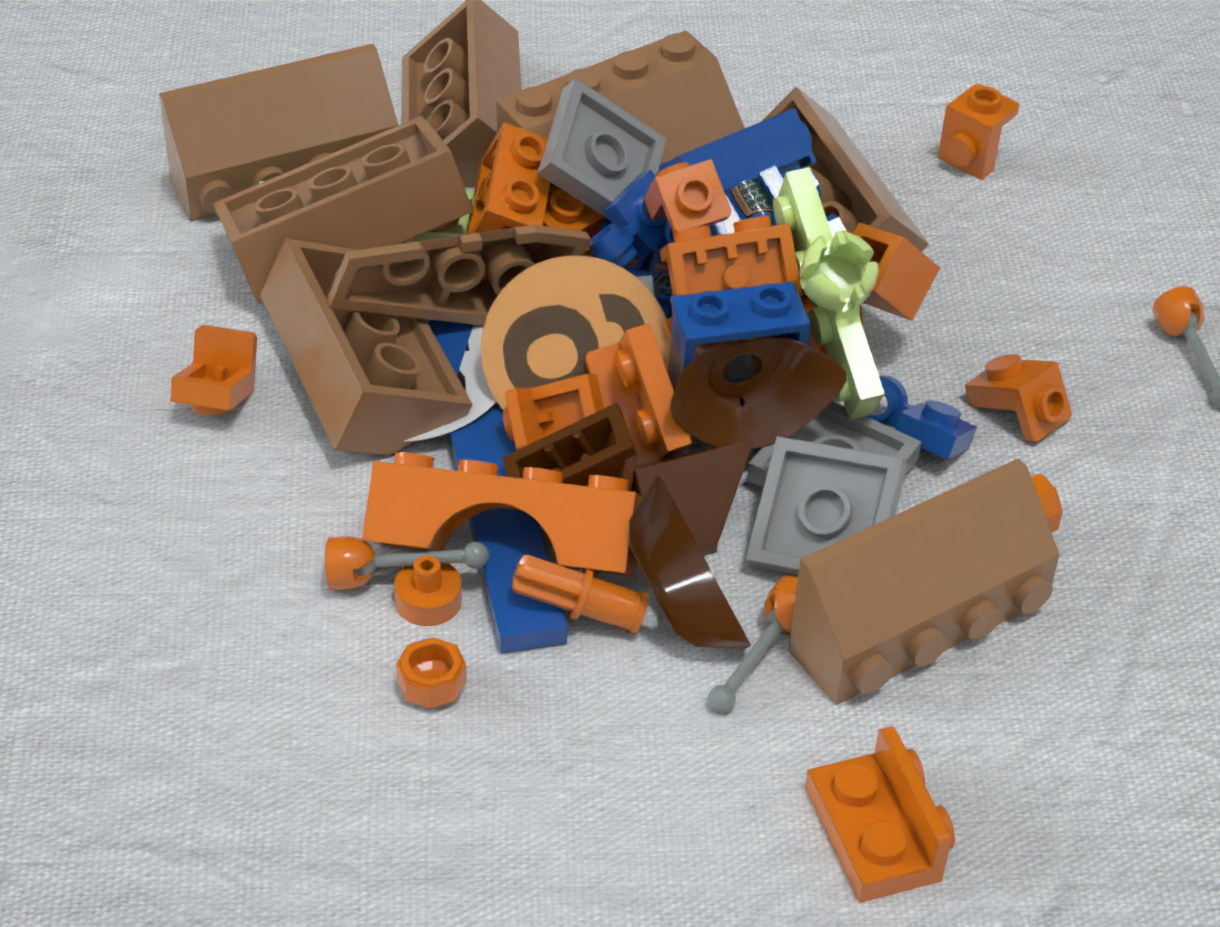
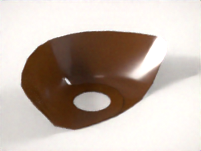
(779, 400)
(687, 588)

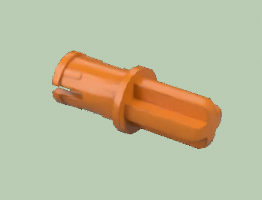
(580, 593)

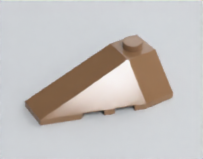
(448, 275)

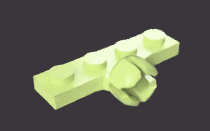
(837, 281)

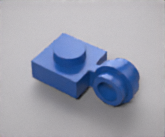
(631, 225)
(930, 422)

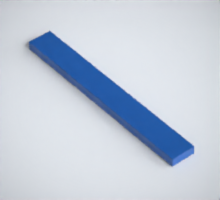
(506, 533)

